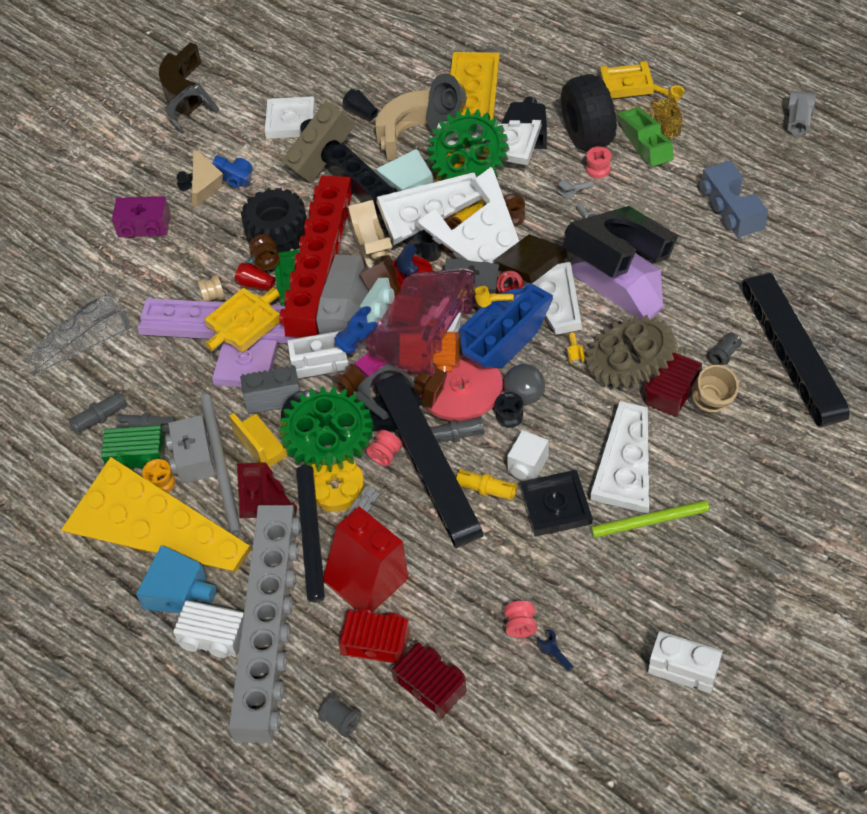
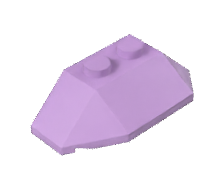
(635, 291)

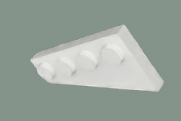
(521, 140)
(406, 207)
(624, 464)

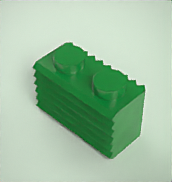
(133, 445)

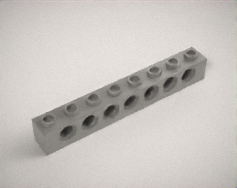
(259, 724)

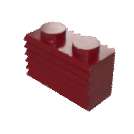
(673, 385)
(430, 679)

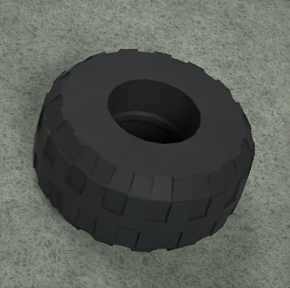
(588, 112)

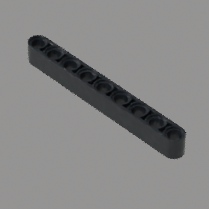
(368, 186)

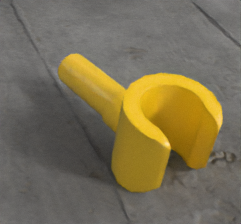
(675, 91)
(484, 298)
(575, 350)

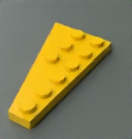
(143, 517)

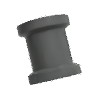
(339, 715)

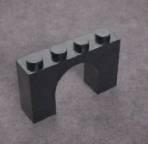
(614, 237)

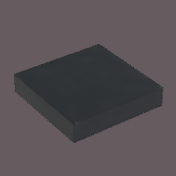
(555, 503)

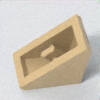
(206, 179)

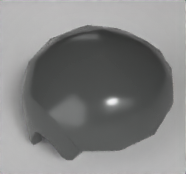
(526, 382)

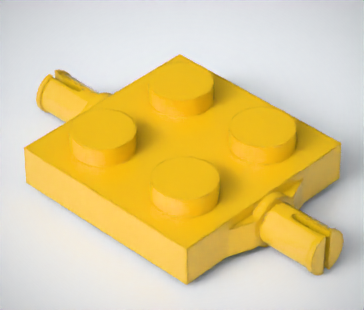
(242, 319)

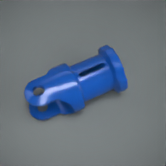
(356, 330)

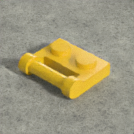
(627, 80)

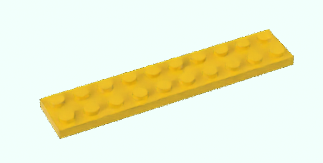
(479, 78)

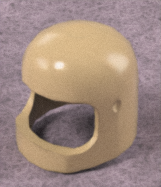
(714, 389)

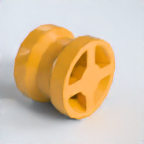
(157, 468)

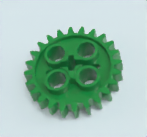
(462, 128)
(326, 428)

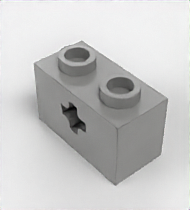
(191, 449)

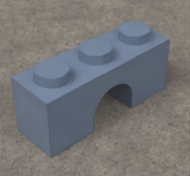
(741, 214)

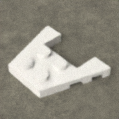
(481, 235)

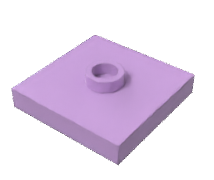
(233, 363)

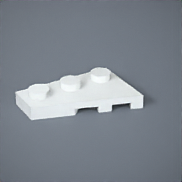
(564, 310)

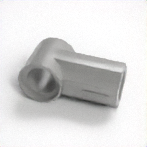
(800, 111)

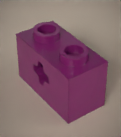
(141, 216)

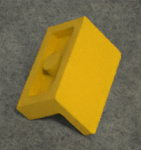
(258, 439)

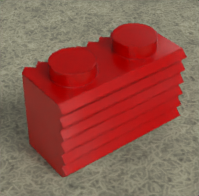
(374, 636)

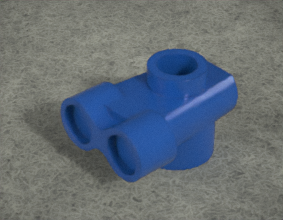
(234, 173)

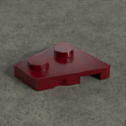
(257, 488)

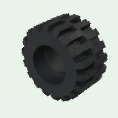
(276, 215)

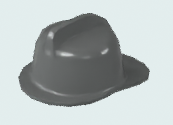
(444, 99)

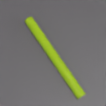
(649, 519)

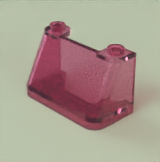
(421, 317)

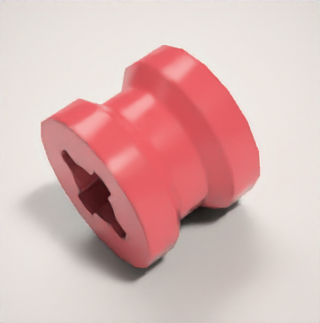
(598, 162)
(384, 447)
(520, 619)

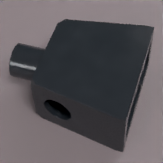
(526, 112)

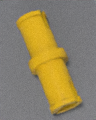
(486, 484)

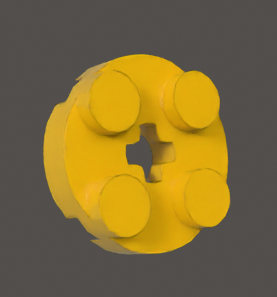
(347, 492)

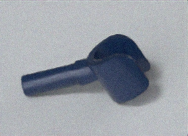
(552, 648)

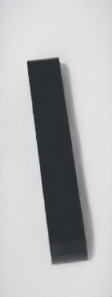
(795, 350)
(429, 461)

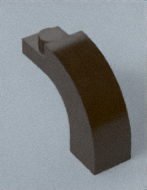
(173, 75)

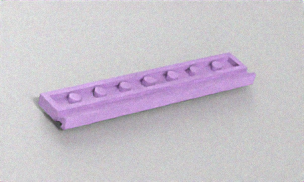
(187, 318)

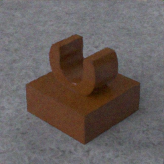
(430, 386)

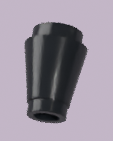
(359, 104)

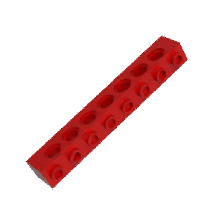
(316, 255)

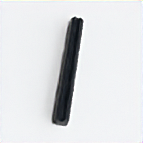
(310, 534)

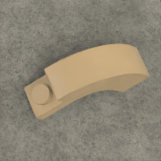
(399, 115)
(367, 232)

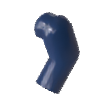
(404, 260)

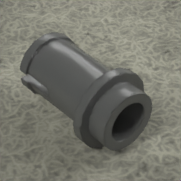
(722, 353)

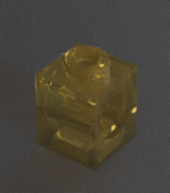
(668, 115)

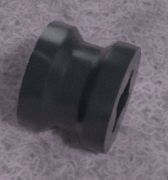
(512, 403)

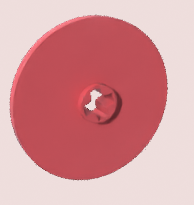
(478, 396)

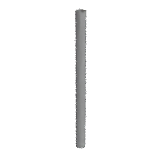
(220, 465)

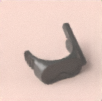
(196, 90)
(364, 388)

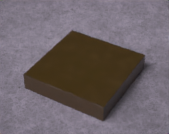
(531, 257)

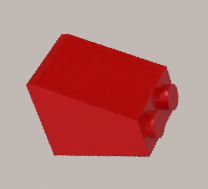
(365, 561)

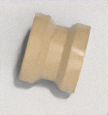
(211, 289)

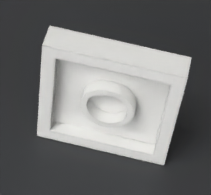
(286, 116)

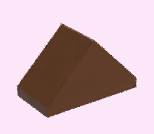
(380, 269)

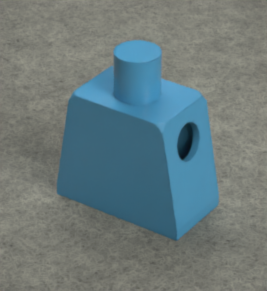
(172, 582)

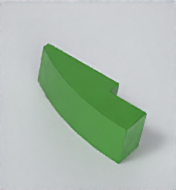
(646, 136)

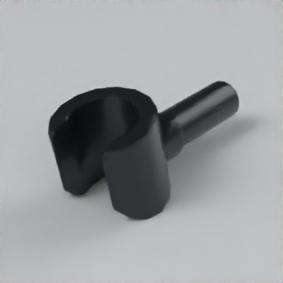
(184, 180)

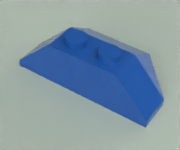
(504, 326)

